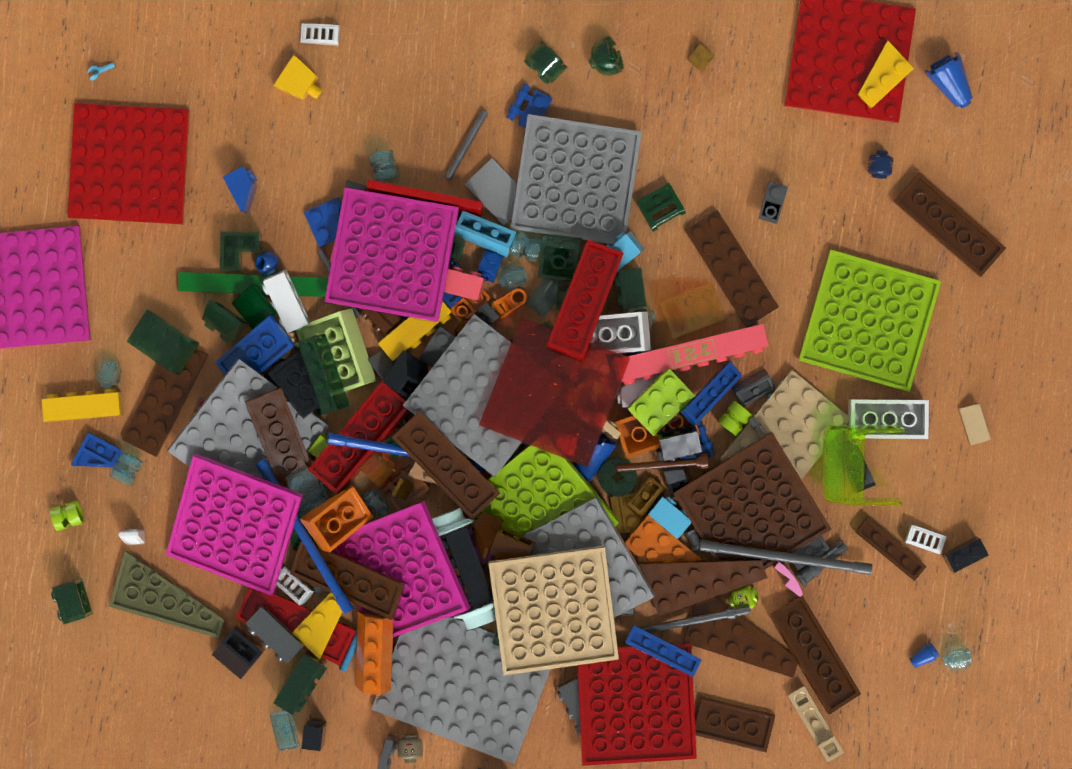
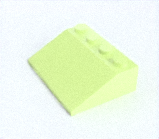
(345, 345)

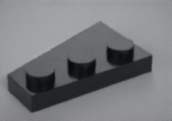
(295, 385)

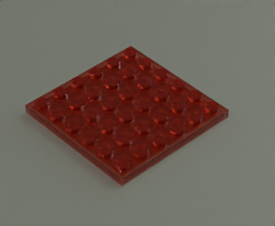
(552, 396)

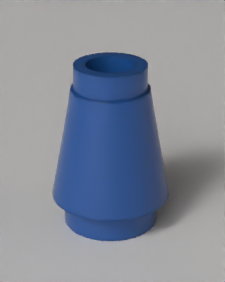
(925, 655)

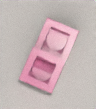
(791, 582)

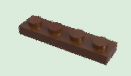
(890, 549)

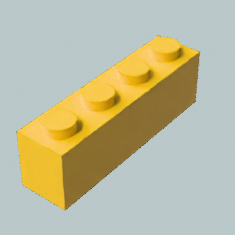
(410, 332)
(81, 407)

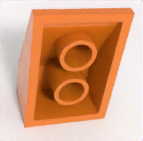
(336, 519)

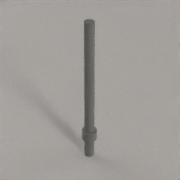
(730, 613)

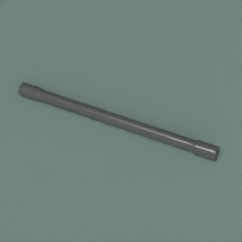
(855, 567)

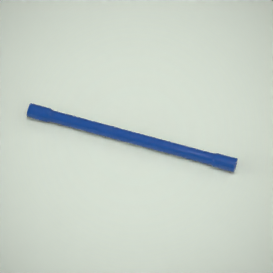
(343, 440)
(340, 597)

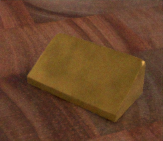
(646, 497)

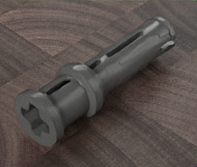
(810, 572)

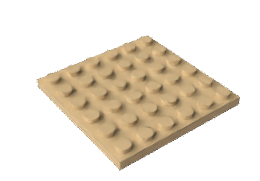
(553, 610)

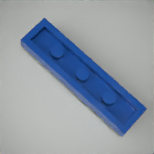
(711, 393)
(663, 650)

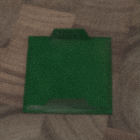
(253, 306)

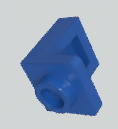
(490, 265)

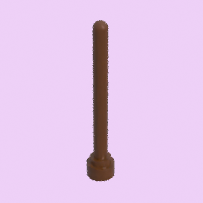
(700, 461)

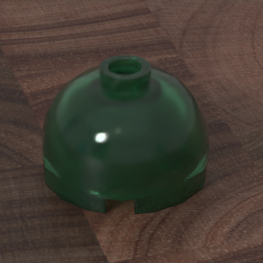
(605, 57)

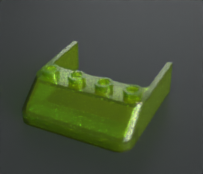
(845, 464)

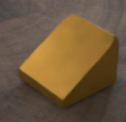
(701, 57)
(402, 489)

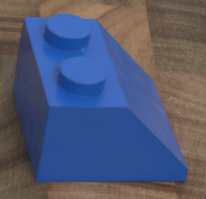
(242, 187)

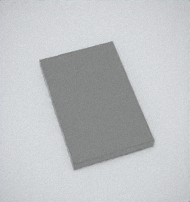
(495, 190)

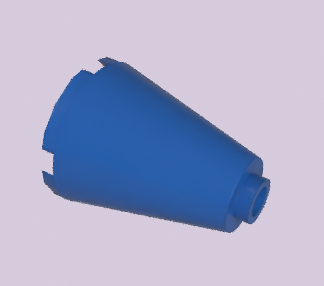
(951, 79)
(602, 452)

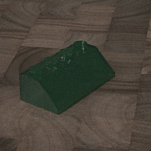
(322, 374)

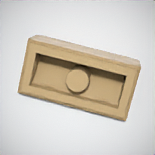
(974, 424)

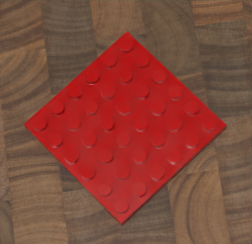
(836, 52)
(128, 163)
(635, 710)

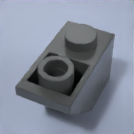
(772, 202)

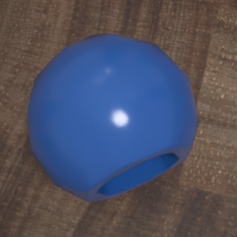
(267, 263)

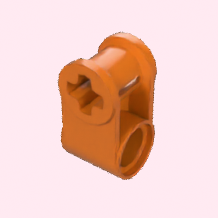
(508, 303)

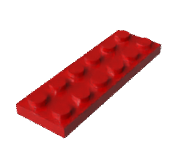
(585, 299)
(292, 616)

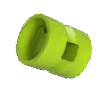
(734, 418)
(68, 515)

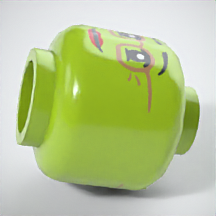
(744, 597)

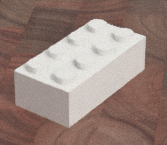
(623, 332)
(910, 414)

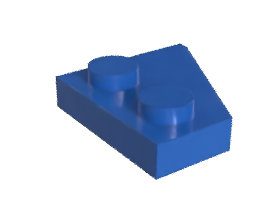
(96, 453)

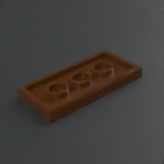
(733, 724)

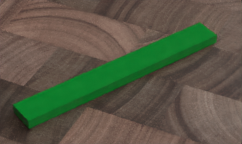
(238, 283)

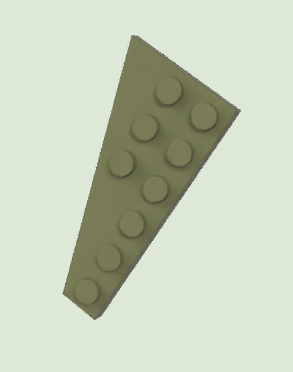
(151, 595)

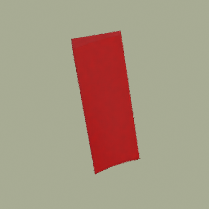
(470, 206)
(372, 421)

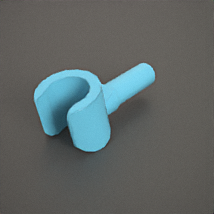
(97, 70)

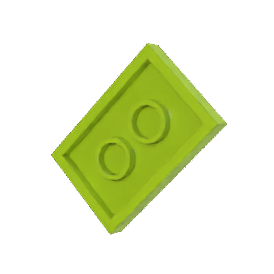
(660, 401)

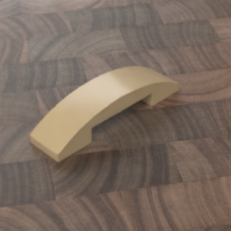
(815, 724)

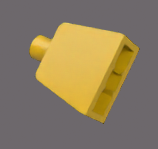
(298, 80)

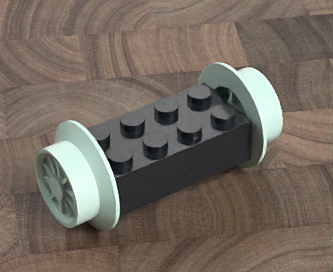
(467, 568)

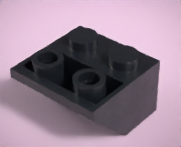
(406, 374)
(238, 652)

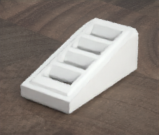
(335, 38)
(910, 534)
(132, 536)
(289, 591)

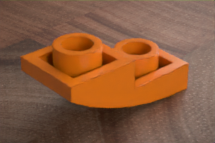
(467, 307)

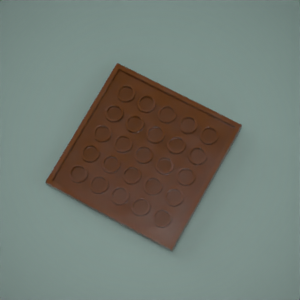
(753, 502)

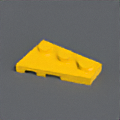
(885, 75)
(319, 626)

